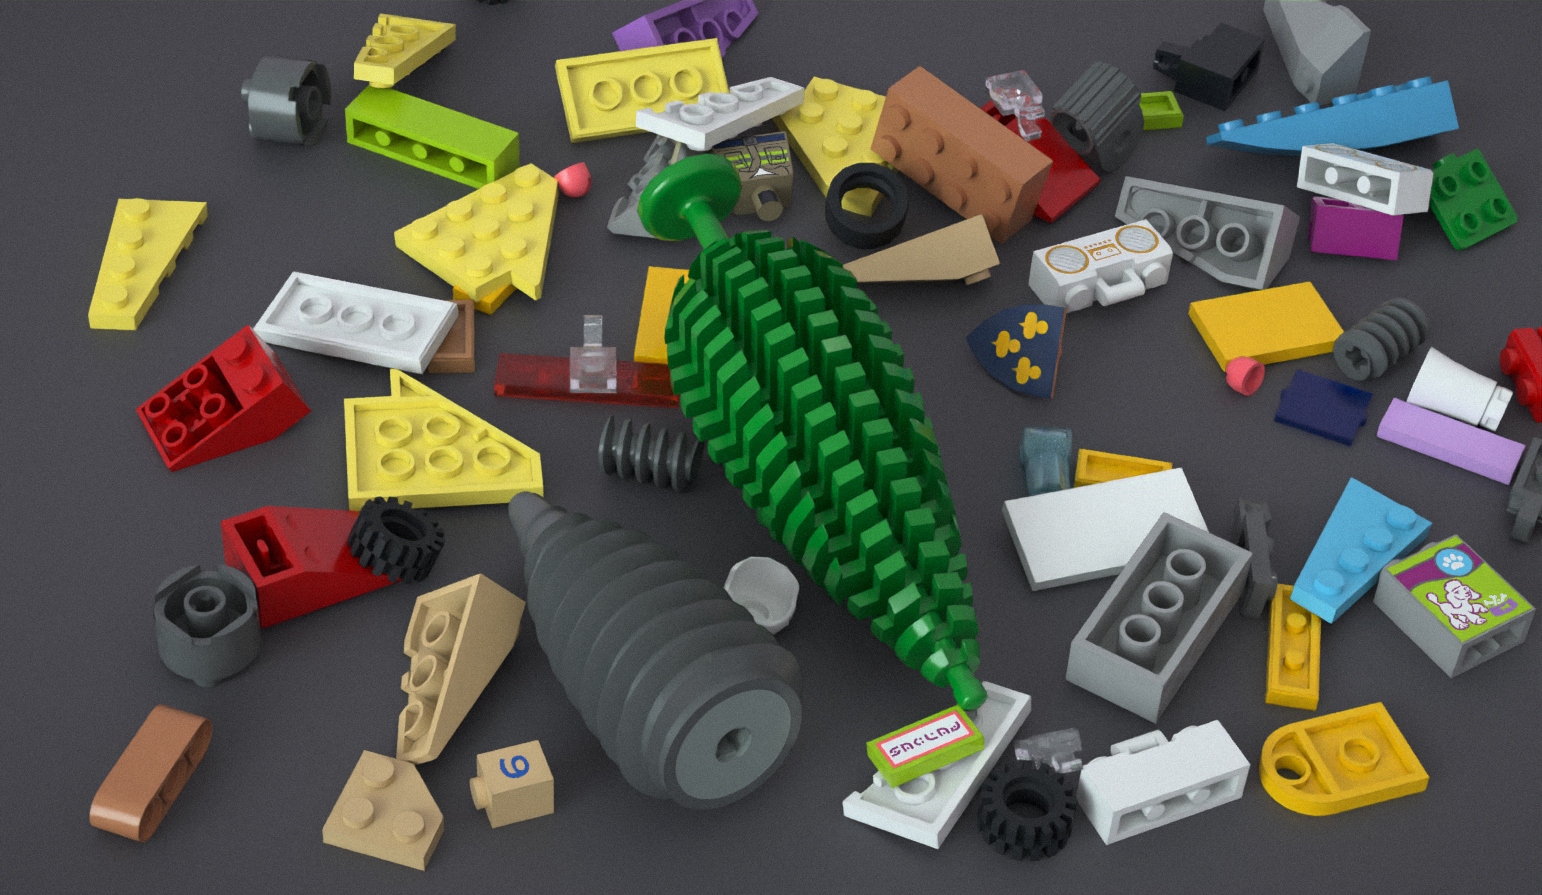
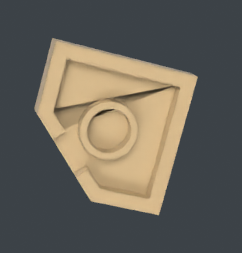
(386, 813)

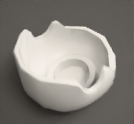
(764, 590)

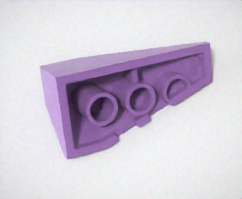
(689, 22)

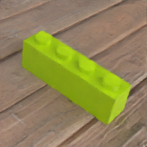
(431, 137)

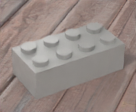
(1158, 617)

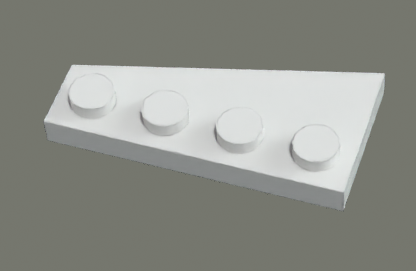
(722, 114)
(935, 801)

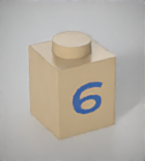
(513, 784)

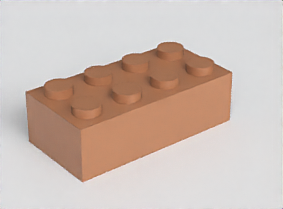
(960, 153)

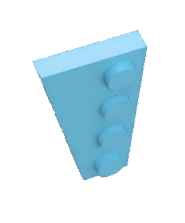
(1354, 548)

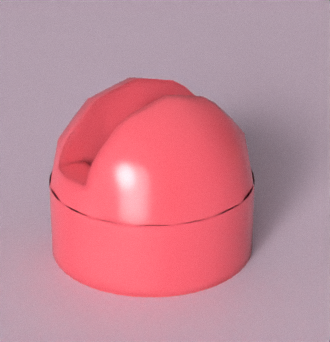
(574, 180)
(1245, 375)

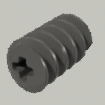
(1381, 339)
(649, 456)

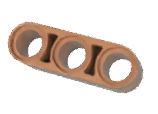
(151, 773)

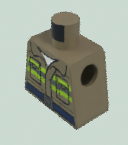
(764, 172)

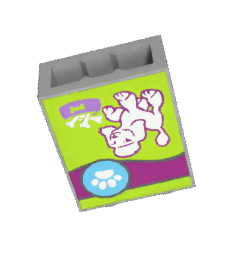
(1453, 605)

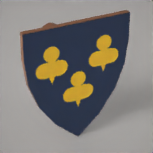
(1022, 347)

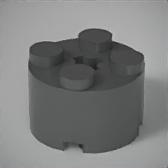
(287, 100)
(207, 623)

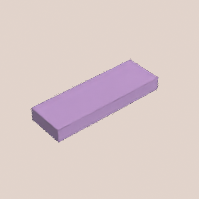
(1451, 441)

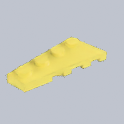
(400, 47)
(138, 256)

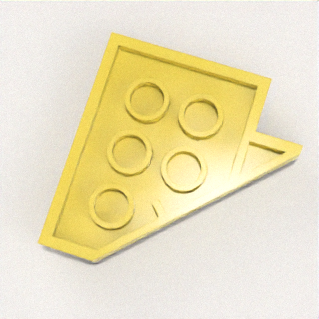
(835, 132)
(489, 235)
(431, 451)

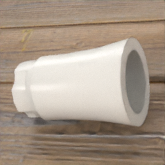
(1458, 392)

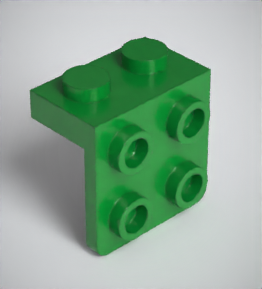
(1468, 199)

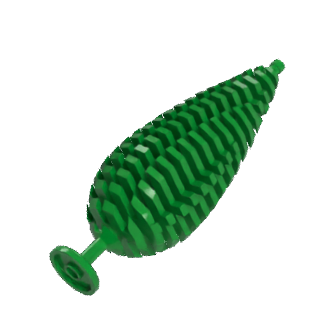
(816, 422)

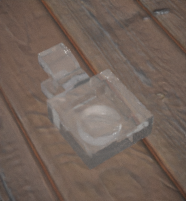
(1020, 96)
(593, 365)
(1051, 748)

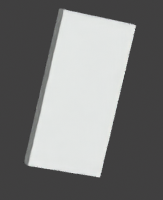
(357, 322)
(1094, 527)

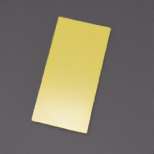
(608, 88)

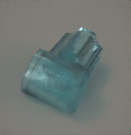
(1047, 458)

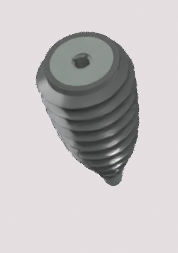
(657, 658)

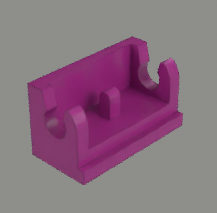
(1353, 230)

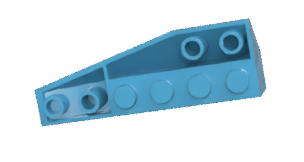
(1354, 121)

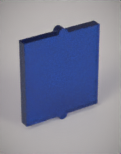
(1323, 407)

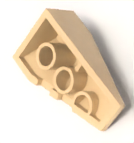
(942, 255)
(454, 649)

